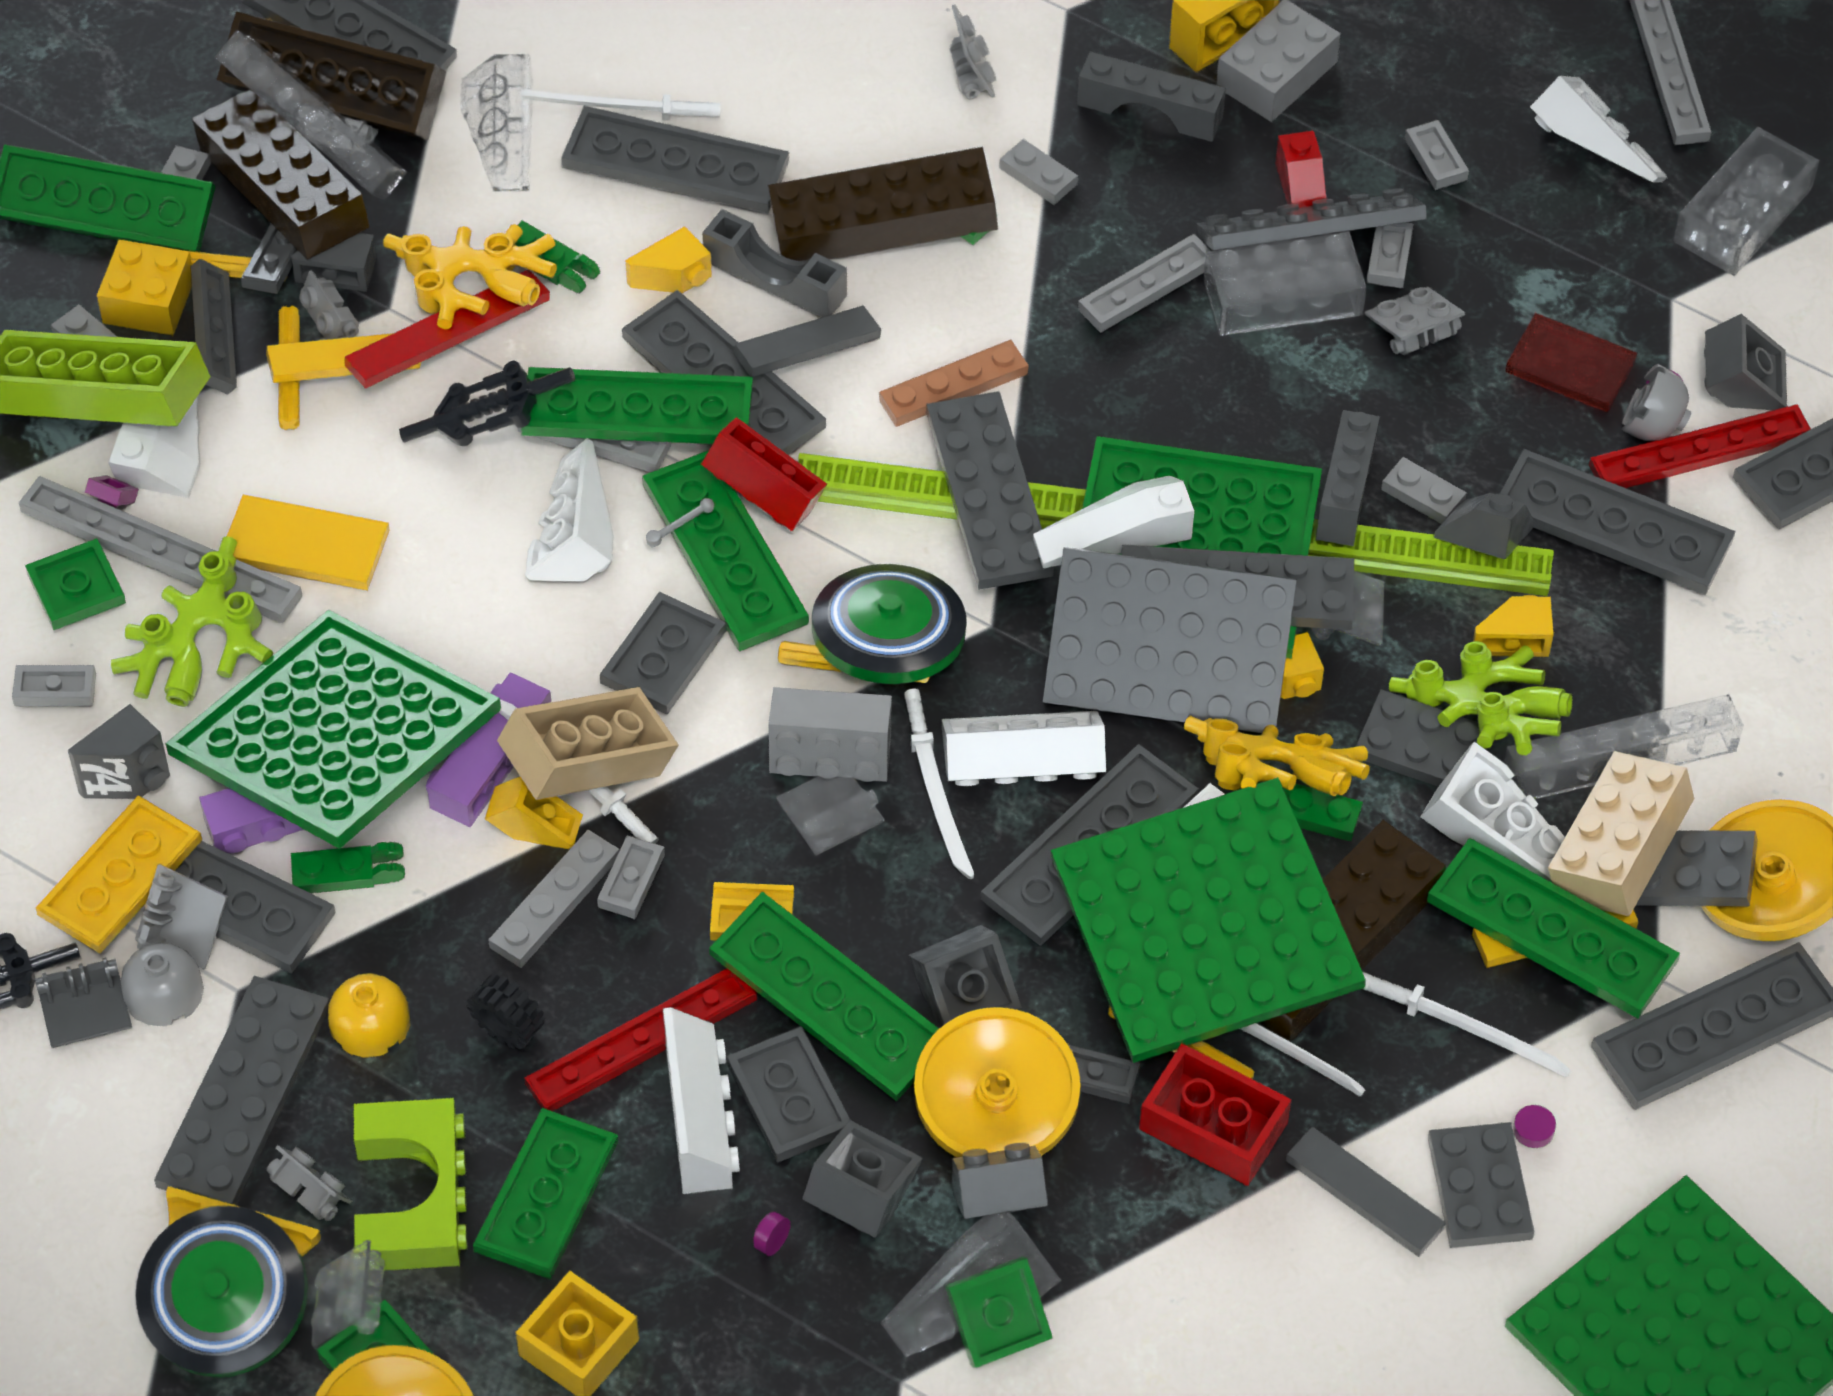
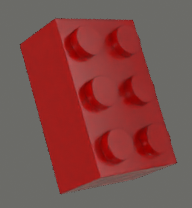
(1214, 1114)

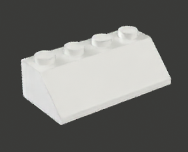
(1024, 747)
(698, 1103)

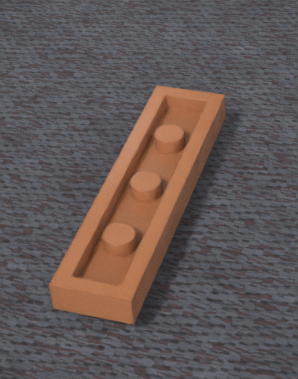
(953, 381)

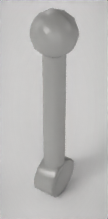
(654, 537)

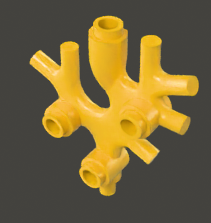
(439, 266)
(1310, 757)

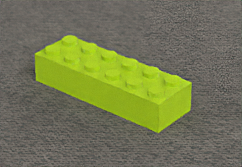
(99, 377)

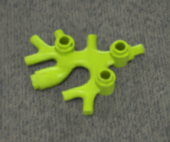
(207, 606)
(1495, 712)

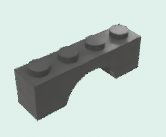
(1189, 103)
(738, 249)
(1347, 477)

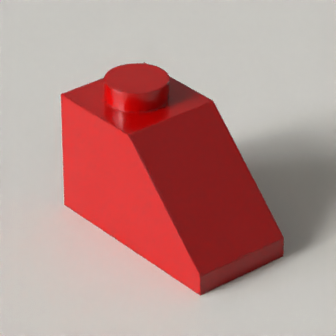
(1300, 168)

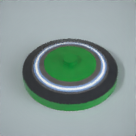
(889, 623)
(221, 1291)

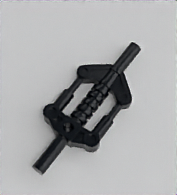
(516, 398)
(20, 969)

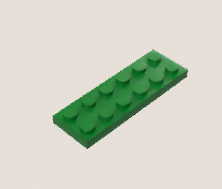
(103, 199)
(640, 406)
(726, 553)
(1553, 927)
(825, 994)

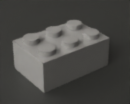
(1278, 60)
(829, 734)

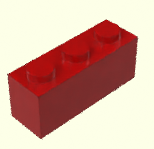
(764, 474)

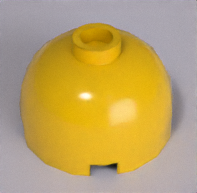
(368, 1015)

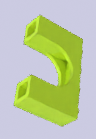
(426, 1133)

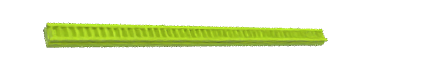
(1374, 549)

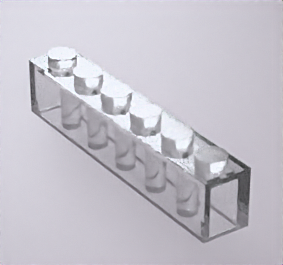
(310, 114)
(1667, 735)

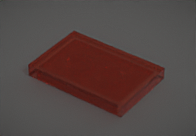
(1571, 362)

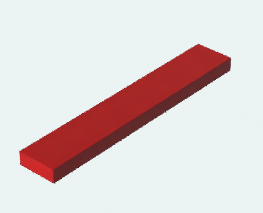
(427, 339)
(1700, 448)
(634, 1041)

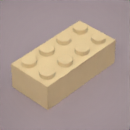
(587, 742)
(1622, 832)

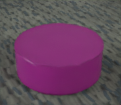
(1534, 1126)
(771, 1233)

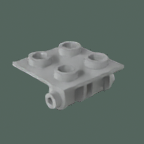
(968, 55)
(1417, 319)
(181, 914)

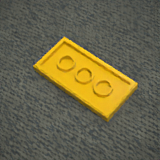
(307, 541)
(117, 874)

